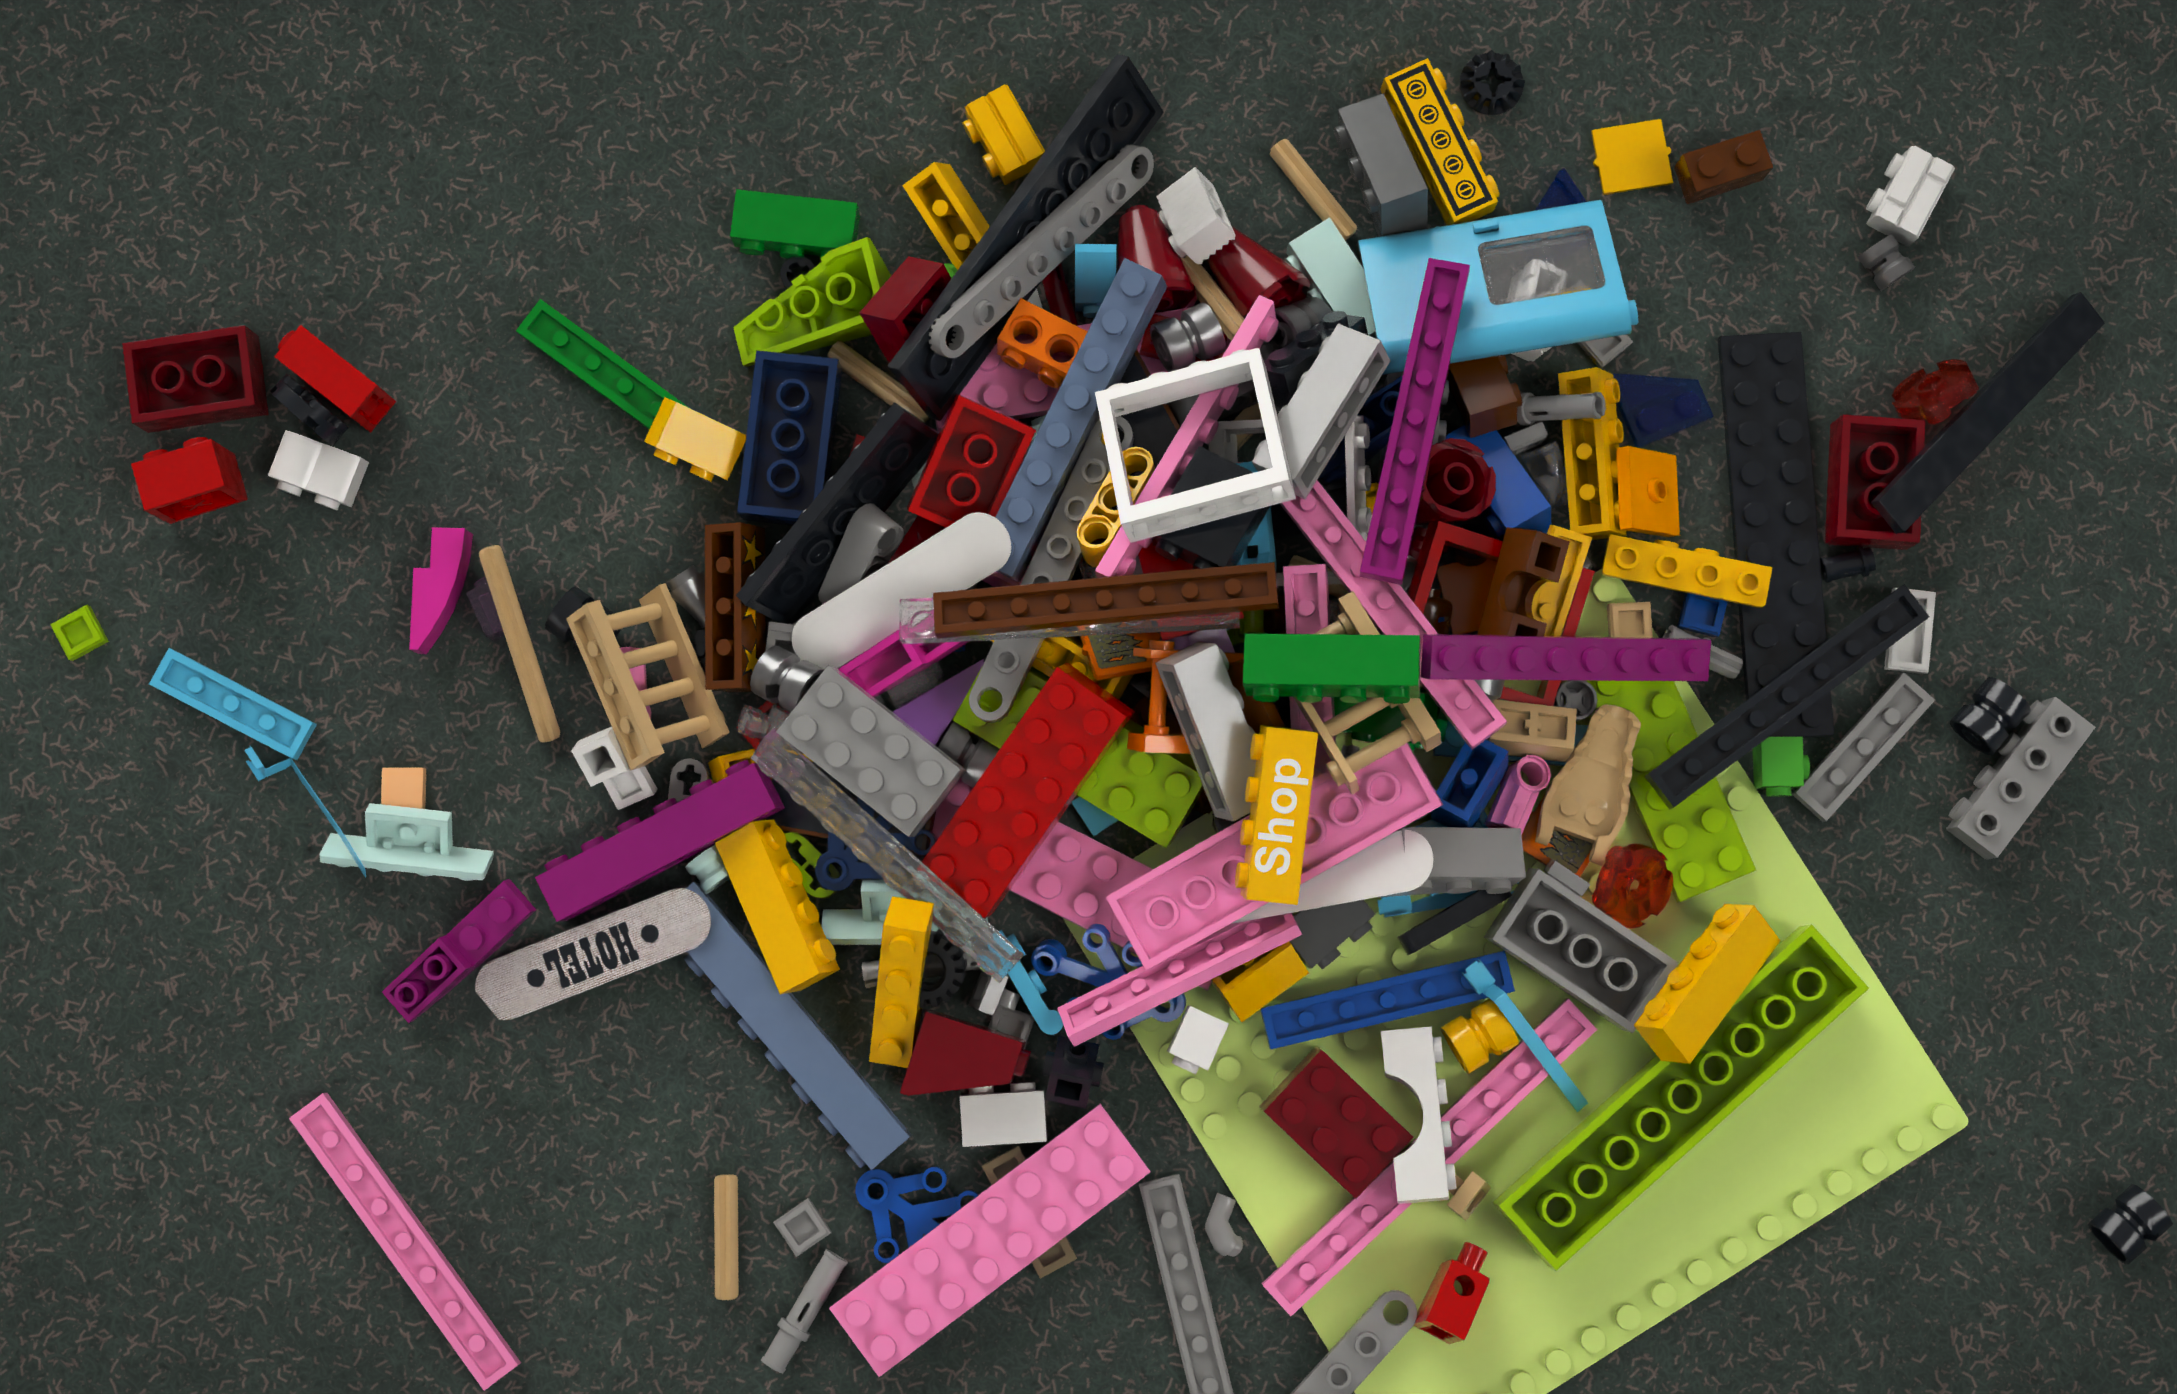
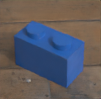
(1470, 784)

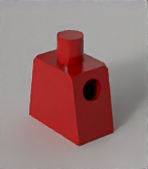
(1445, 1311)

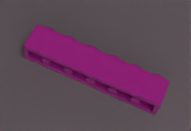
(657, 842)

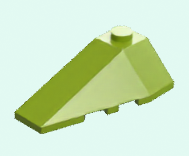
(818, 305)

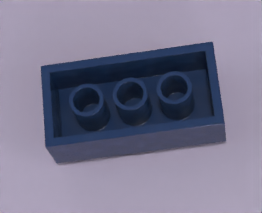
(788, 435)

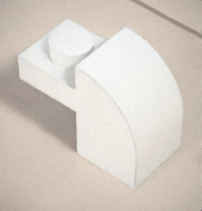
(604, 762)

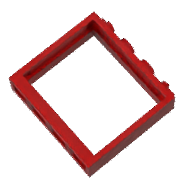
(1443, 534)

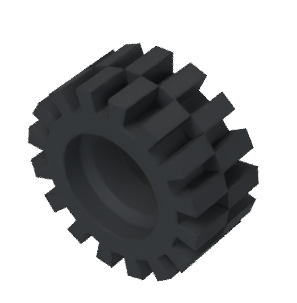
(953, 971)

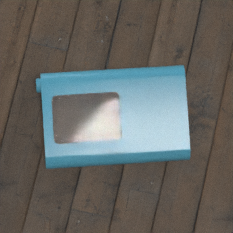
(1529, 285)

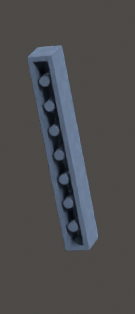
(1075, 411)
(795, 1042)

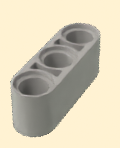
(864, 549)

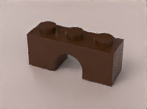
(1523, 565)

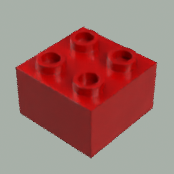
(188, 480)

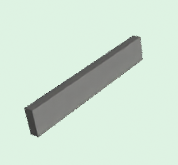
(1185, 1286)

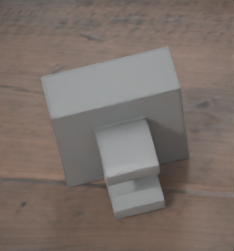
(990, 993)

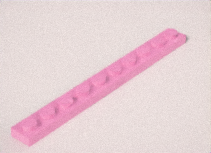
(1469, 1120)

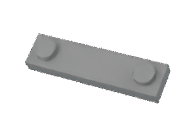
(1863, 747)

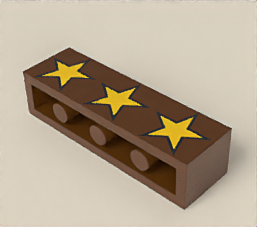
(732, 630)

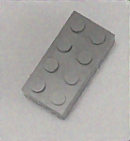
(871, 751)
(1580, 949)

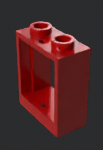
(334, 377)

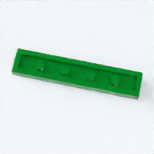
(593, 363)

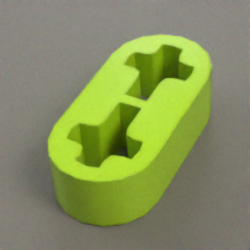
(811, 854)

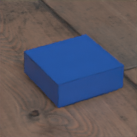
(1702, 614)

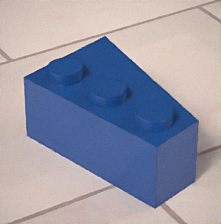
(1517, 498)

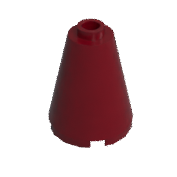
(1146, 242)
(1250, 270)
(1455, 483)

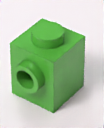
(1780, 765)

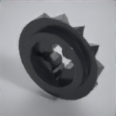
(1479, 95)

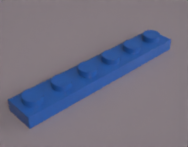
(1379, 1001)

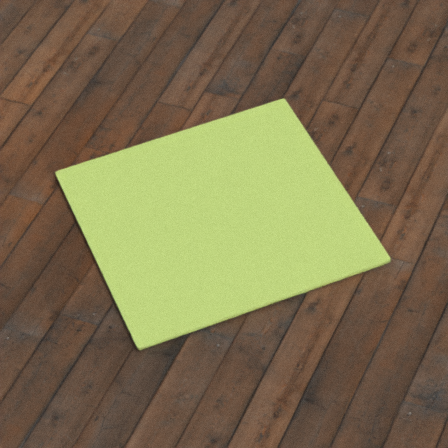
(1792, 1153)

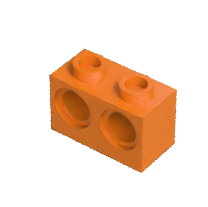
(1051, 336)

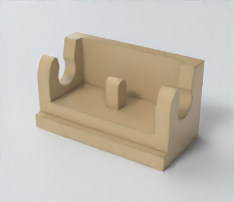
(1536, 730)

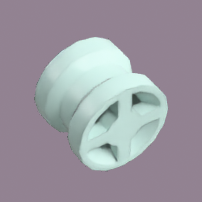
(708, 869)

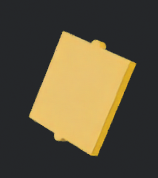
(1632, 156)

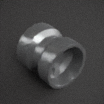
(1890, 271)
(1577, 695)

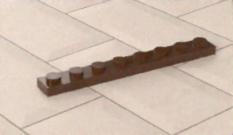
(1105, 600)

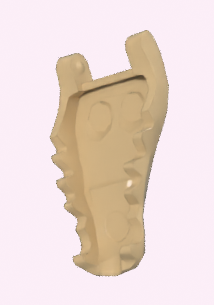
(1592, 788)

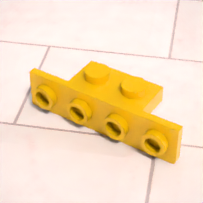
(1686, 571)

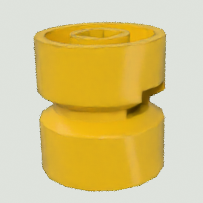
(1480, 1035)

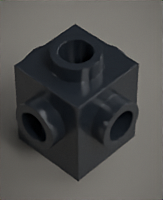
(1073, 1066)

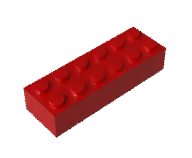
(1027, 788)

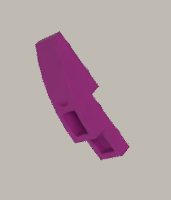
(460, 951)

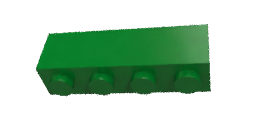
(1332, 667)

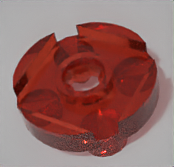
(1935, 393)
(1616, 876)

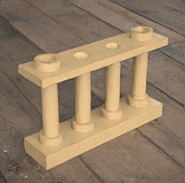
(617, 688)
(1415, 728)

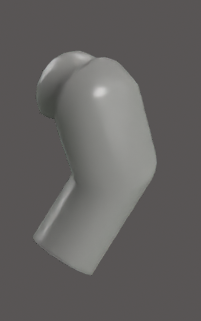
(1219, 1229)

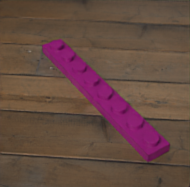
(1414, 421)
(1564, 658)

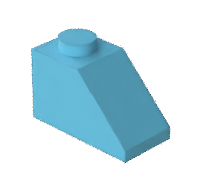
(1093, 276)

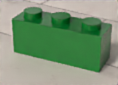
(791, 224)

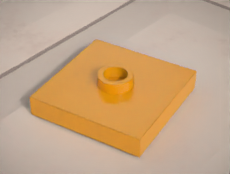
(1647, 492)

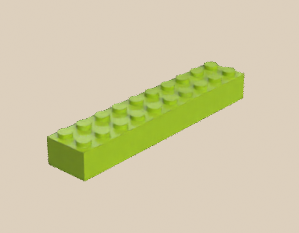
(1676, 1104)

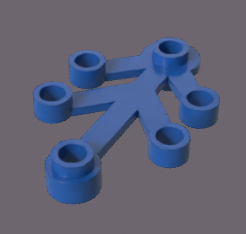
(1099, 977)
(917, 1218)

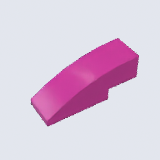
(438, 587)
(893, 662)

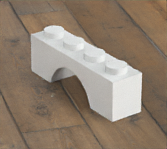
(1421, 1169)

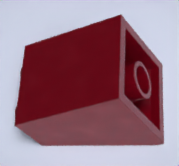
(961, 1056)

